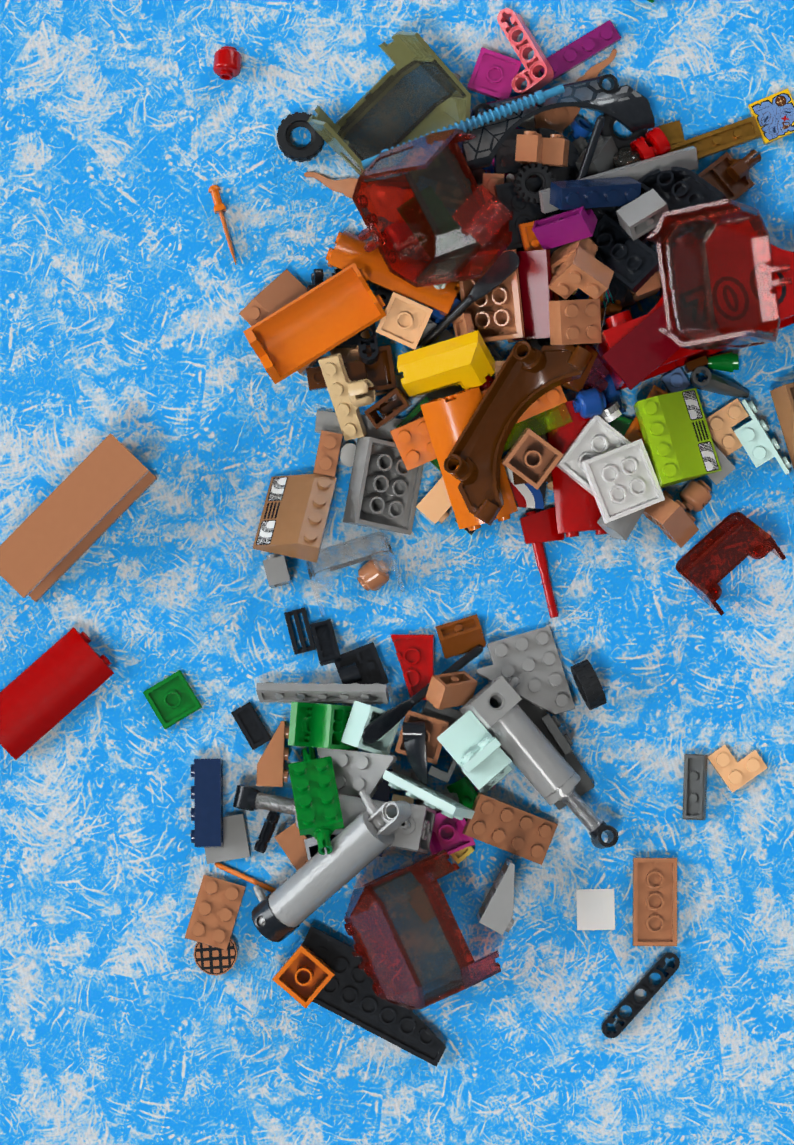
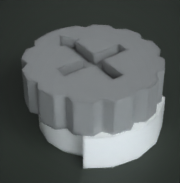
(611, 412)

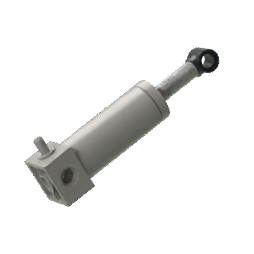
(533, 753)
(410, 836)

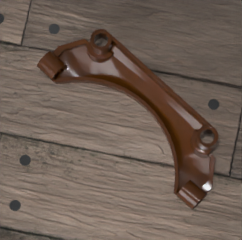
(509, 396)

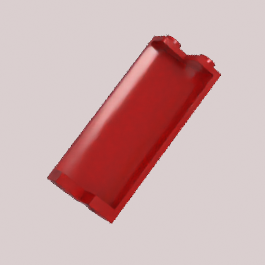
(574, 506)
(49, 691)

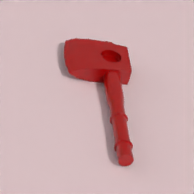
(536, 530)

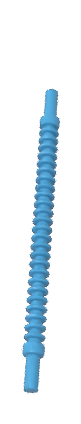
(539, 97)

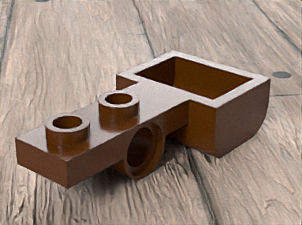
(379, 373)

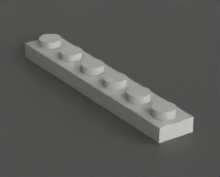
(322, 693)

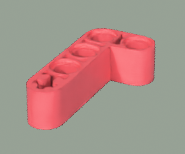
(522, 50)

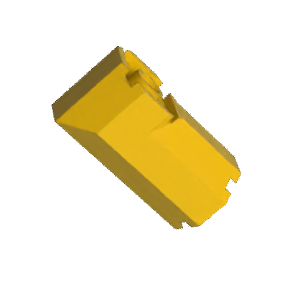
(447, 363)

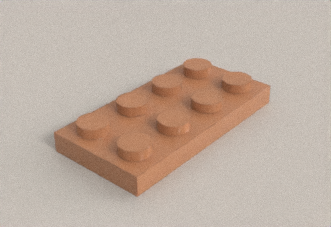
(510, 828)
(654, 901)

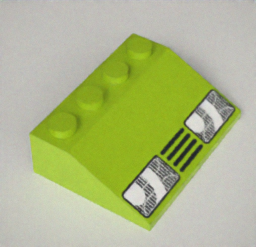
(677, 437)

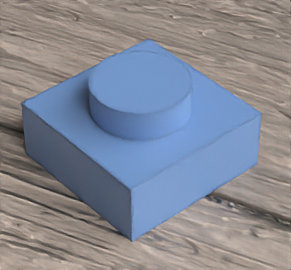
(675, 381)

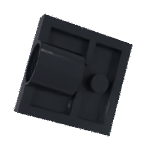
(361, 666)

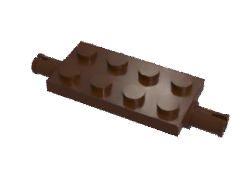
(731, 174)

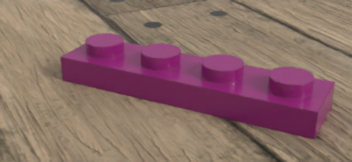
(583, 49)

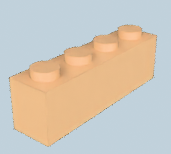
(436, 503)

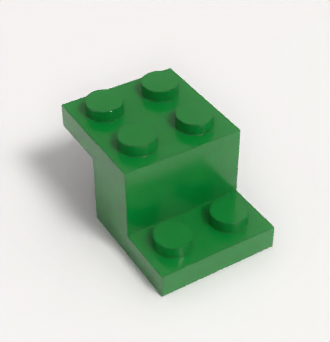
(318, 725)

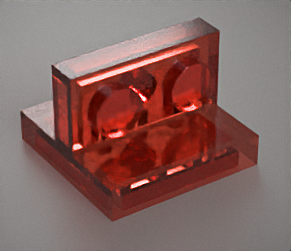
(482, 215)

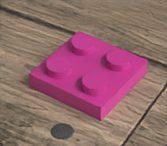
(493, 74)

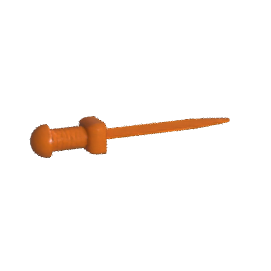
(219, 208)

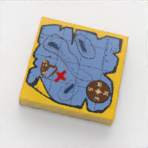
(774, 116)

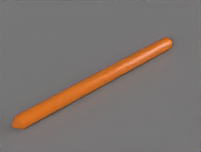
(245, 877)

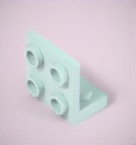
(468, 741)

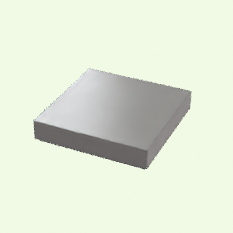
(234, 841)

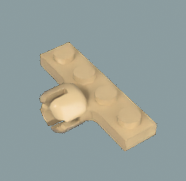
(346, 396)

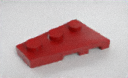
(416, 659)

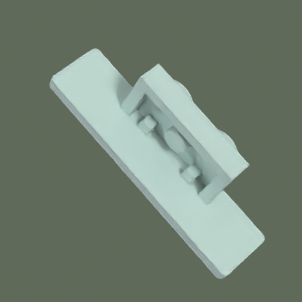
(757, 440)

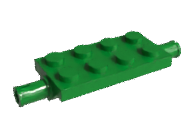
(316, 798)

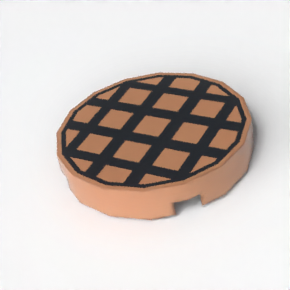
(215, 960)

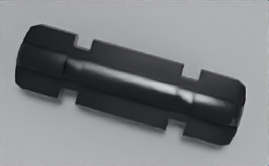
(266, 832)

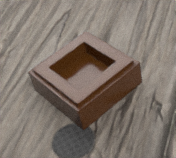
(692, 365)

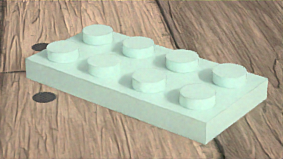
(430, 796)

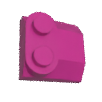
(448, 834)

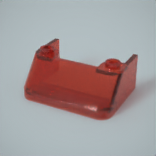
(721, 552)

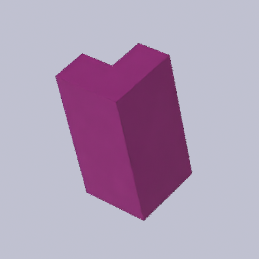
(565, 227)

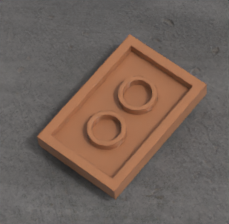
(215, 912)

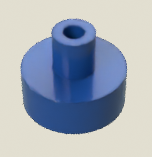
(581, 128)

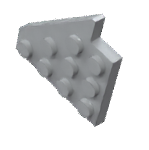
(537, 665)

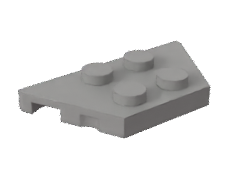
(357, 770)

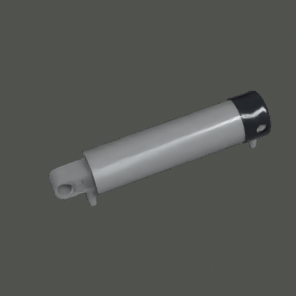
(326, 874)

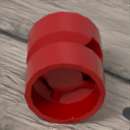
(652, 145)

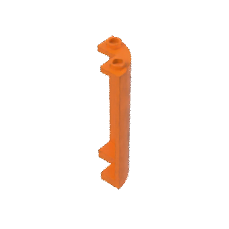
(351, 250)
(315, 323)
(445, 423)

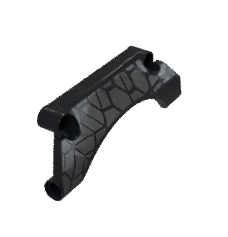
(619, 103)

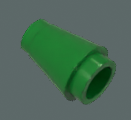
(724, 362)

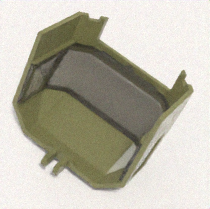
(403, 105)

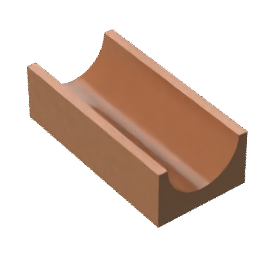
(73, 518)

